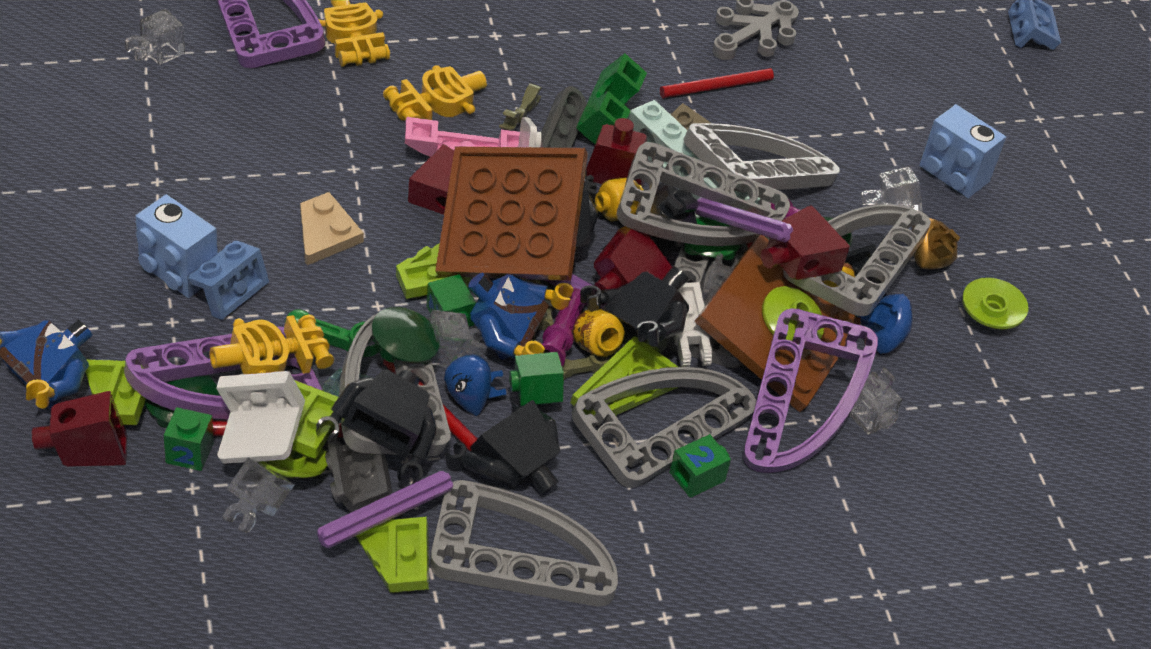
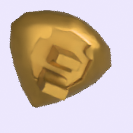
(938, 247)

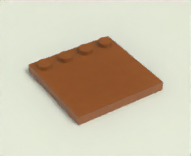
(512, 212)
(738, 324)

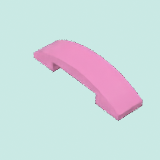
(426, 139)

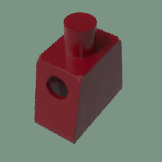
(615, 151)
(431, 181)
(812, 247)
(627, 257)
(85, 432)

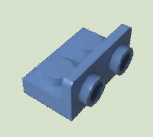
(1035, 21)
(231, 277)

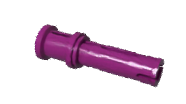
(559, 335)

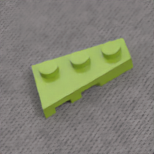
(629, 360)

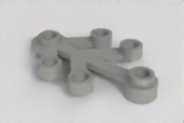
(779, 13)

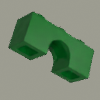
(608, 99)

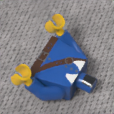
(512, 311)
(46, 360)

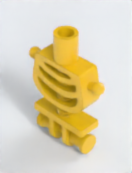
(354, 32)
(448, 98)
(264, 340)

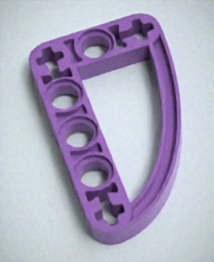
(263, 44)
(806, 337)
(151, 380)

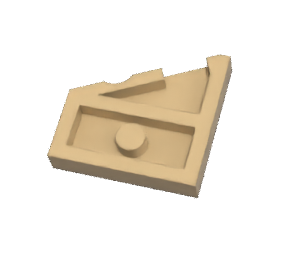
(326, 228)

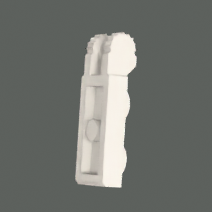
(692, 332)

